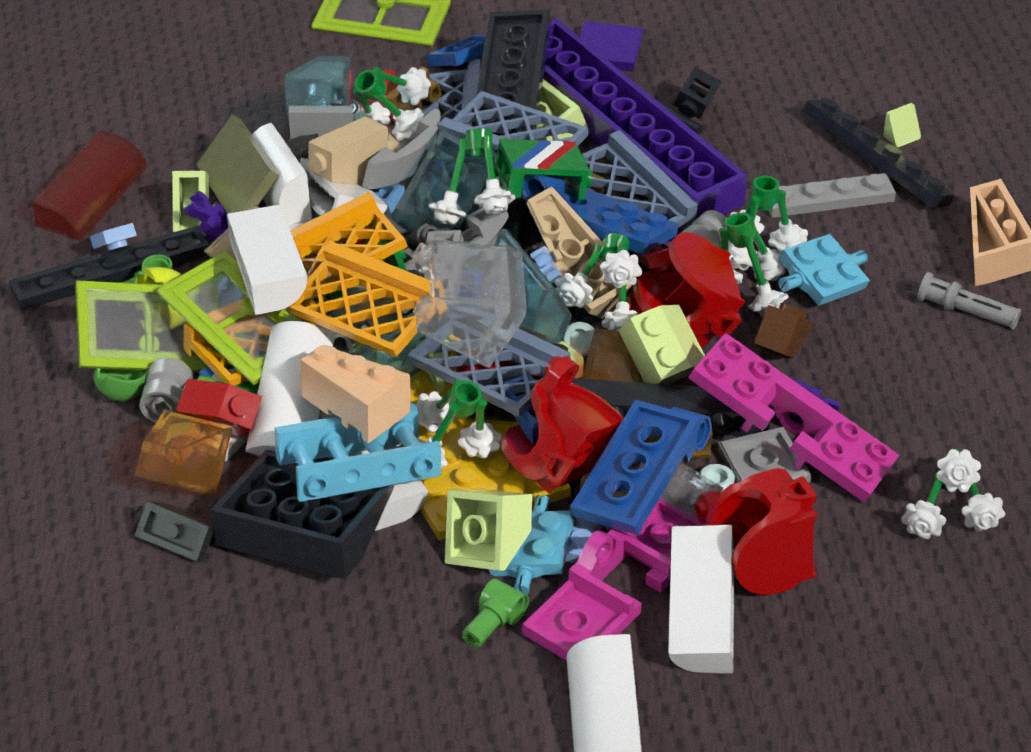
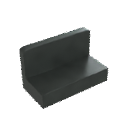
(175, 530)

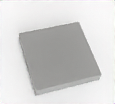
(318, 119)
(761, 453)

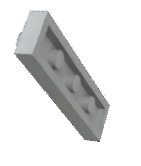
(836, 194)

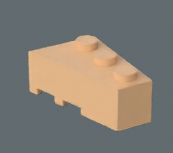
(998, 234)

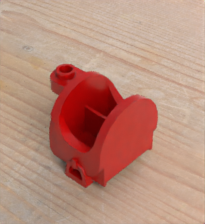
(698, 283)
(572, 429)
(769, 527)

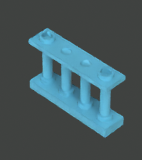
(347, 474)

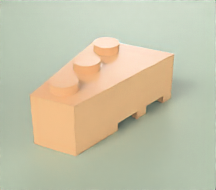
(356, 390)

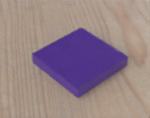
(614, 42)

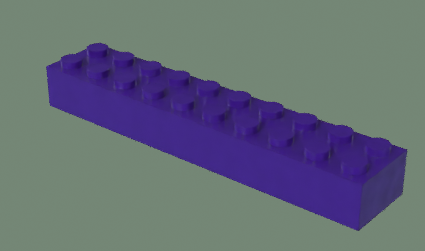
(617, 103)

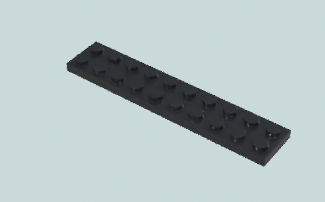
(514, 71)

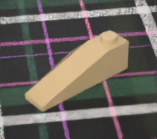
(571, 247)

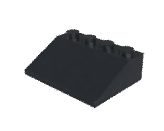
(319, 535)

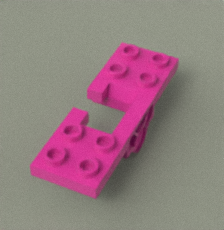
(752, 385)
(592, 608)

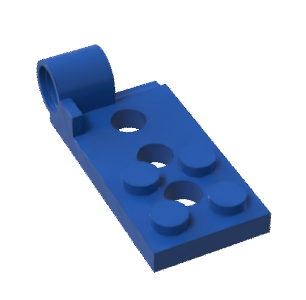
(607, 214)
(680, 436)

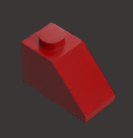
(219, 404)

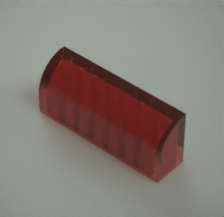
(89, 186)

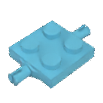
(823, 269)
(544, 548)

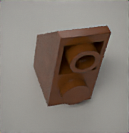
(784, 329)

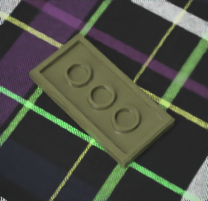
(237, 167)

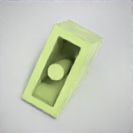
(184, 185)

